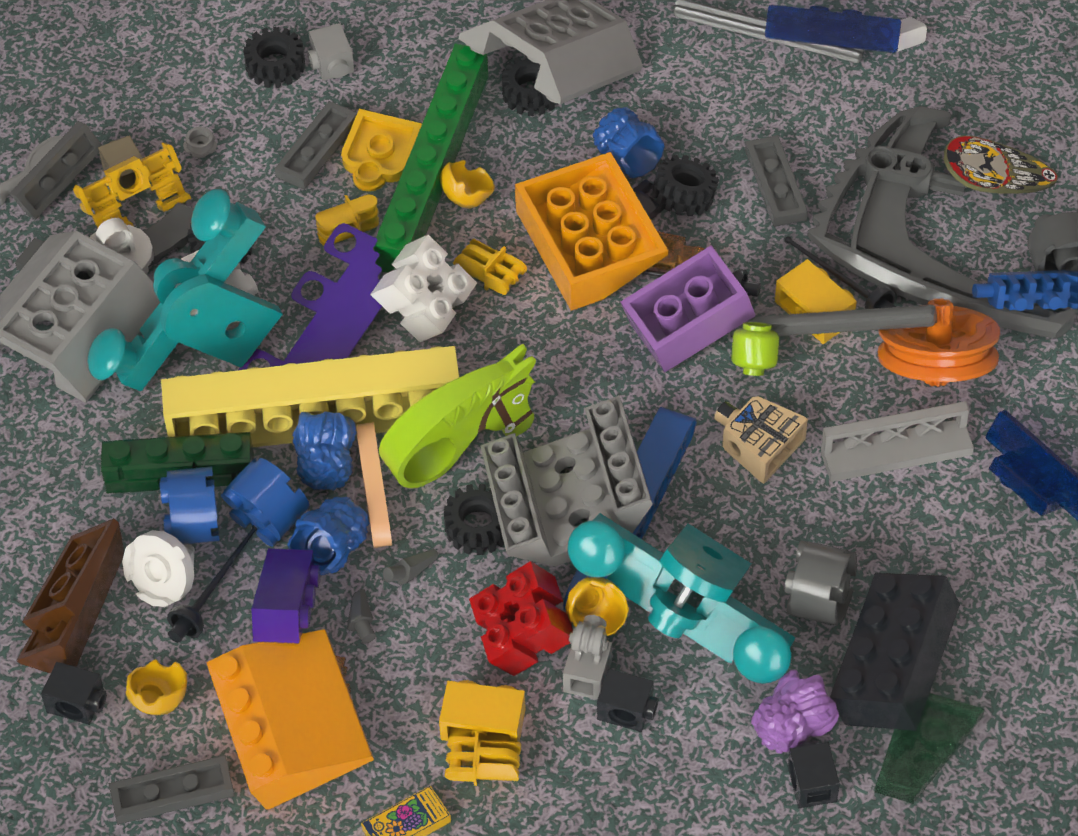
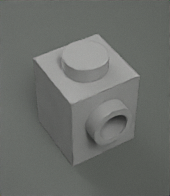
(330, 52)

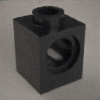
(73, 693)
(626, 700)
(813, 774)

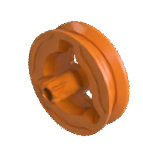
(949, 351)

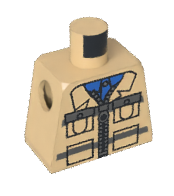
(761, 435)

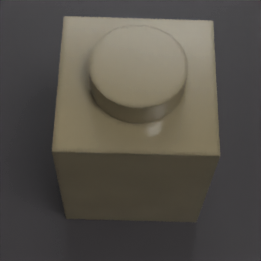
(117, 152)

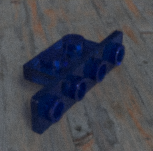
(831, 28)
(1032, 468)

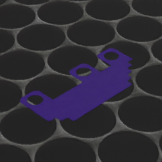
(342, 309)

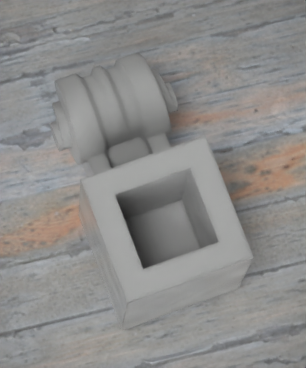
(588, 658)

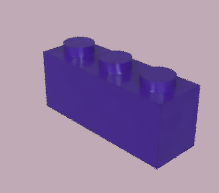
(284, 596)

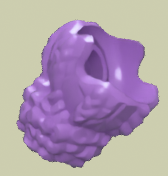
(794, 712)

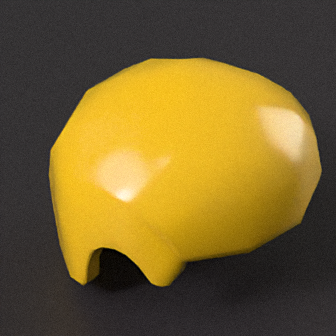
(466, 186)
(597, 598)
(156, 687)

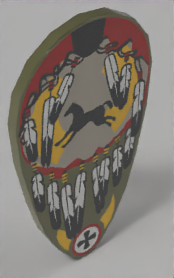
(996, 167)

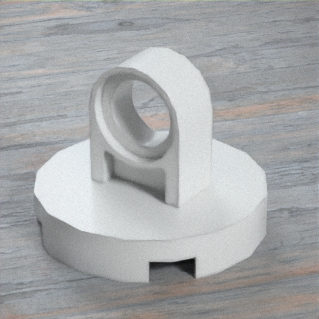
(126, 241)
(159, 567)

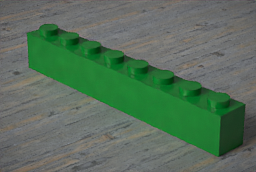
(434, 147)

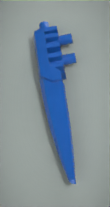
(1023, 289)

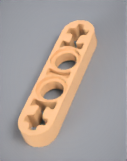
(373, 485)

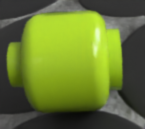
(755, 348)

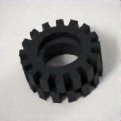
(274, 43)
(521, 97)
(685, 185)
(466, 535)

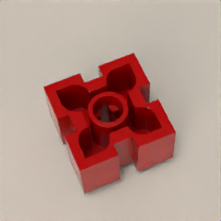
(521, 618)

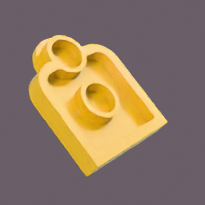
(378, 148)

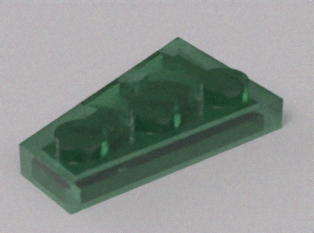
(919, 755)

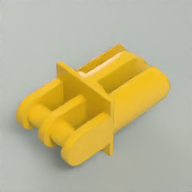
(358, 213)
(490, 266)
(489, 760)

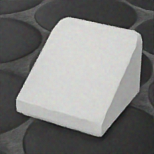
(911, 33)

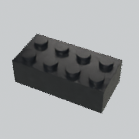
(895, 651)

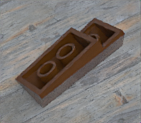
(72, 597)

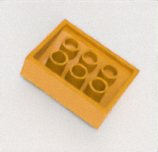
(588, 228)
(289, 716)

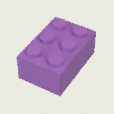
(688, 308)

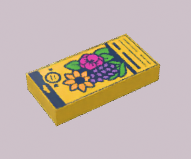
(411, 817)

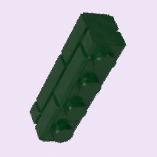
(141, 463)

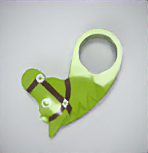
(446, 421)

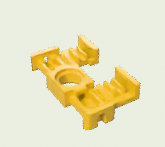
(155, 167)

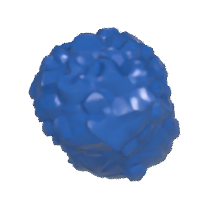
(631, 142)
(323, 449)
(331, 532)

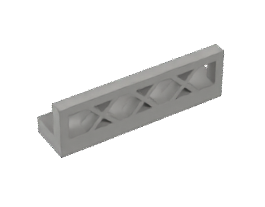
(896, 445)

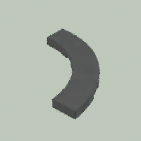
(165, 236)

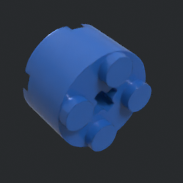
(265, 500)
(191, 505)

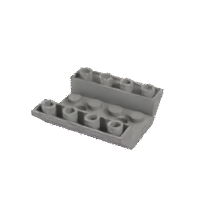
(572, 40)
(80, 309)
(541, 505)

